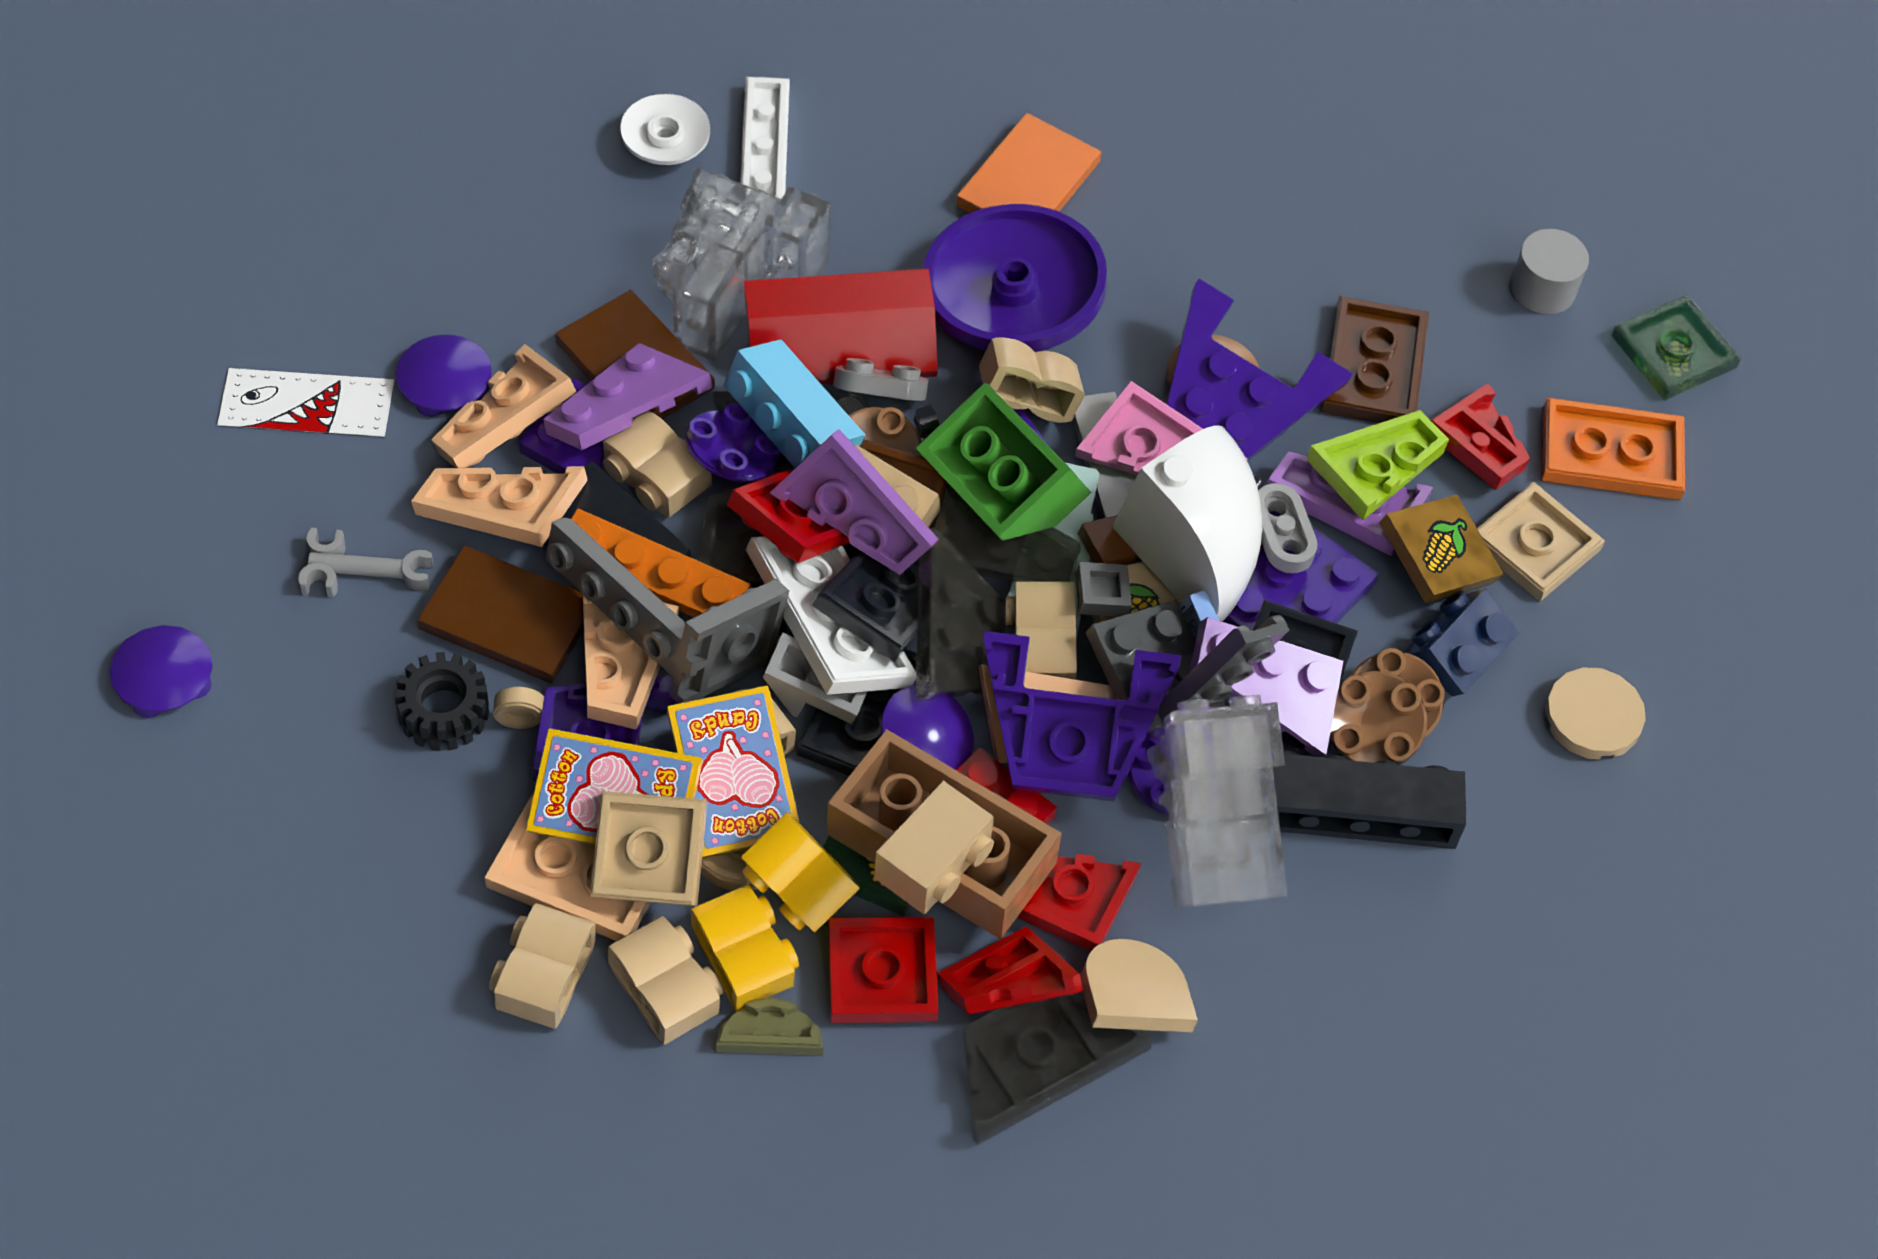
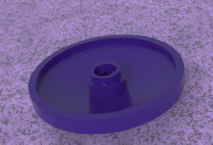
(1016, 276)

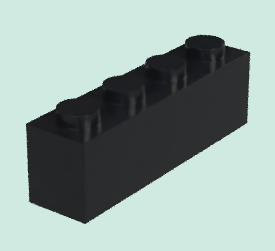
(1370, 800)

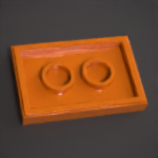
(1031, 167)
(1613, 448)

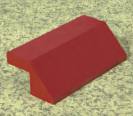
(846, 316)

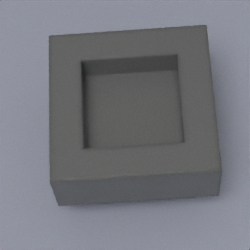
(1103, 589)

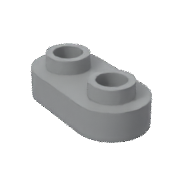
(900, 383)
(1286, 532)

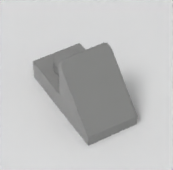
(797, 684)

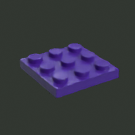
(1323, 590)

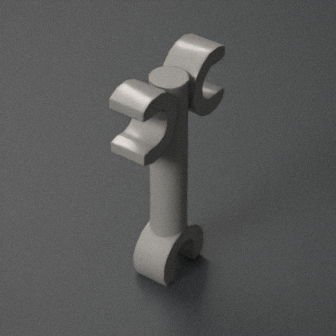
(329, 559)

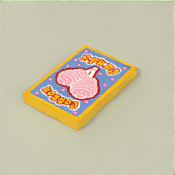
(741, 765)
(582, 766)

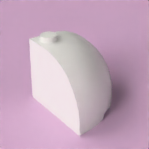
(1197, 518)

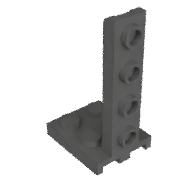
(1166, 631)
(698, 653)

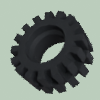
(437, 677)

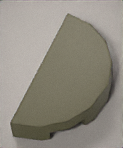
(770, 1028)

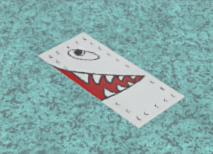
(306, 402)

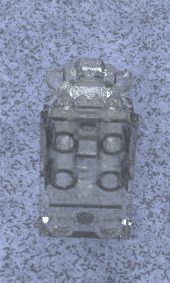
(733, 238)
(1222, 801)

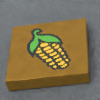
(1441, 548)

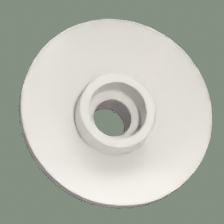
(665, 129)

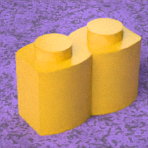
(799, 873)
(744, 947)

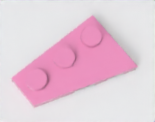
(1134, 432)

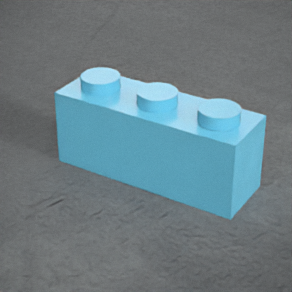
(787, 400)

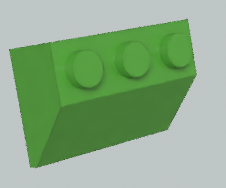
(1002, 467)

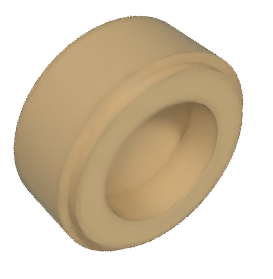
(518, 707)

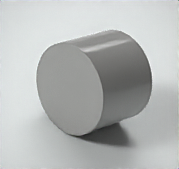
(1549, 271)

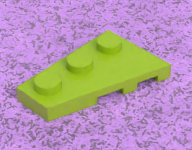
(1378, 459)

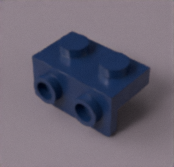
(1463, 639)

